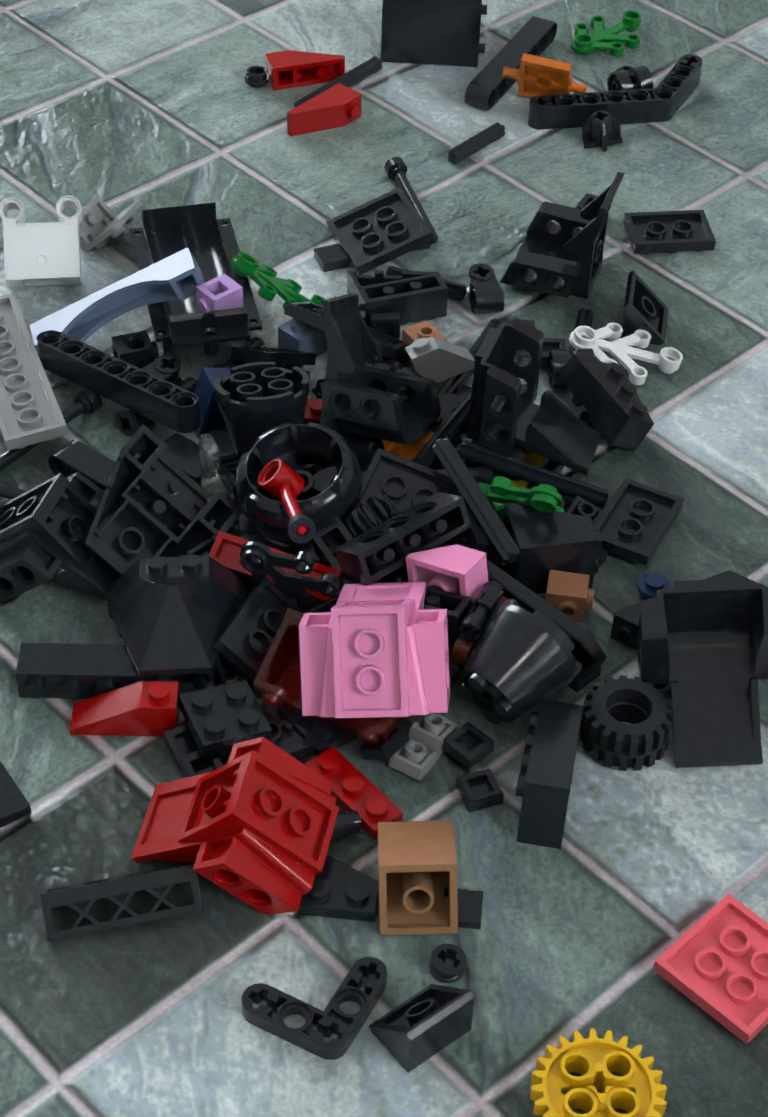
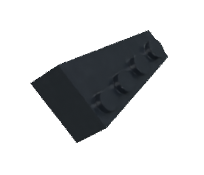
(547, 772)

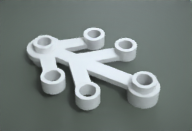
(623, 350)

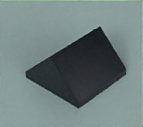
(643, 311)
(425, 1024)

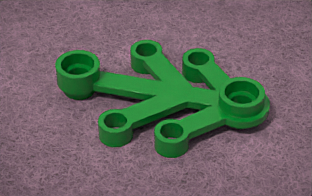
(584, 43)
(269, 284)
(542, 498)

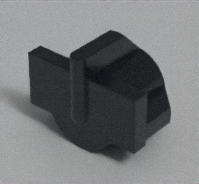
(601, 130)

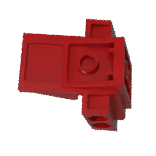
(247, 826)

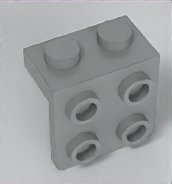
(101, 222)

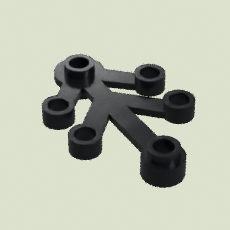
(261, 561)

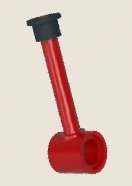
(286, 486)

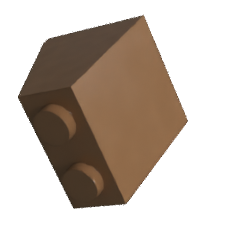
(413, 871)

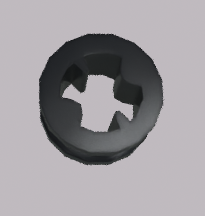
(440, 954)

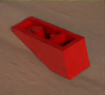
(301, 68)
(325, 111)
(133, 710)

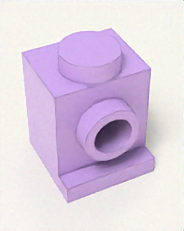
(219, 294)

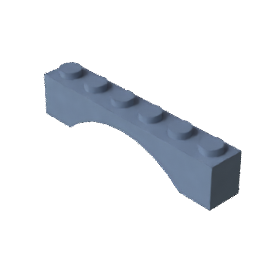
(164, 281)

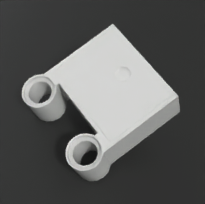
(42, 251)

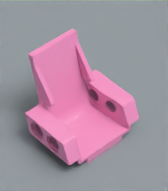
(375, 654)

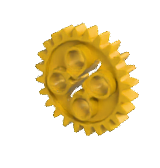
(597, 1089)

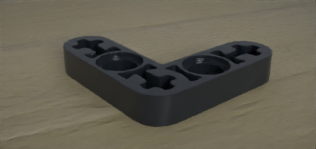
(329, 1021)

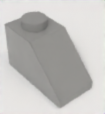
(438, 358)

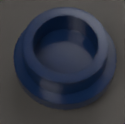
(651, 583)

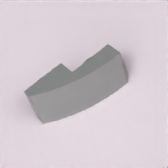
(424, 747)

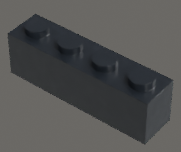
(74, 670)

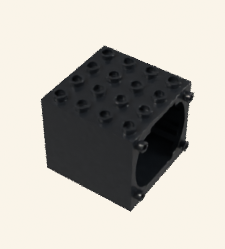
(432, 32)

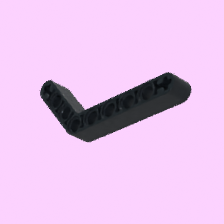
(627, 106)

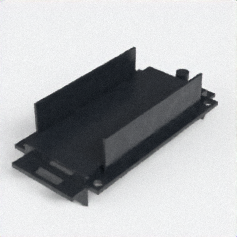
(212, 246)

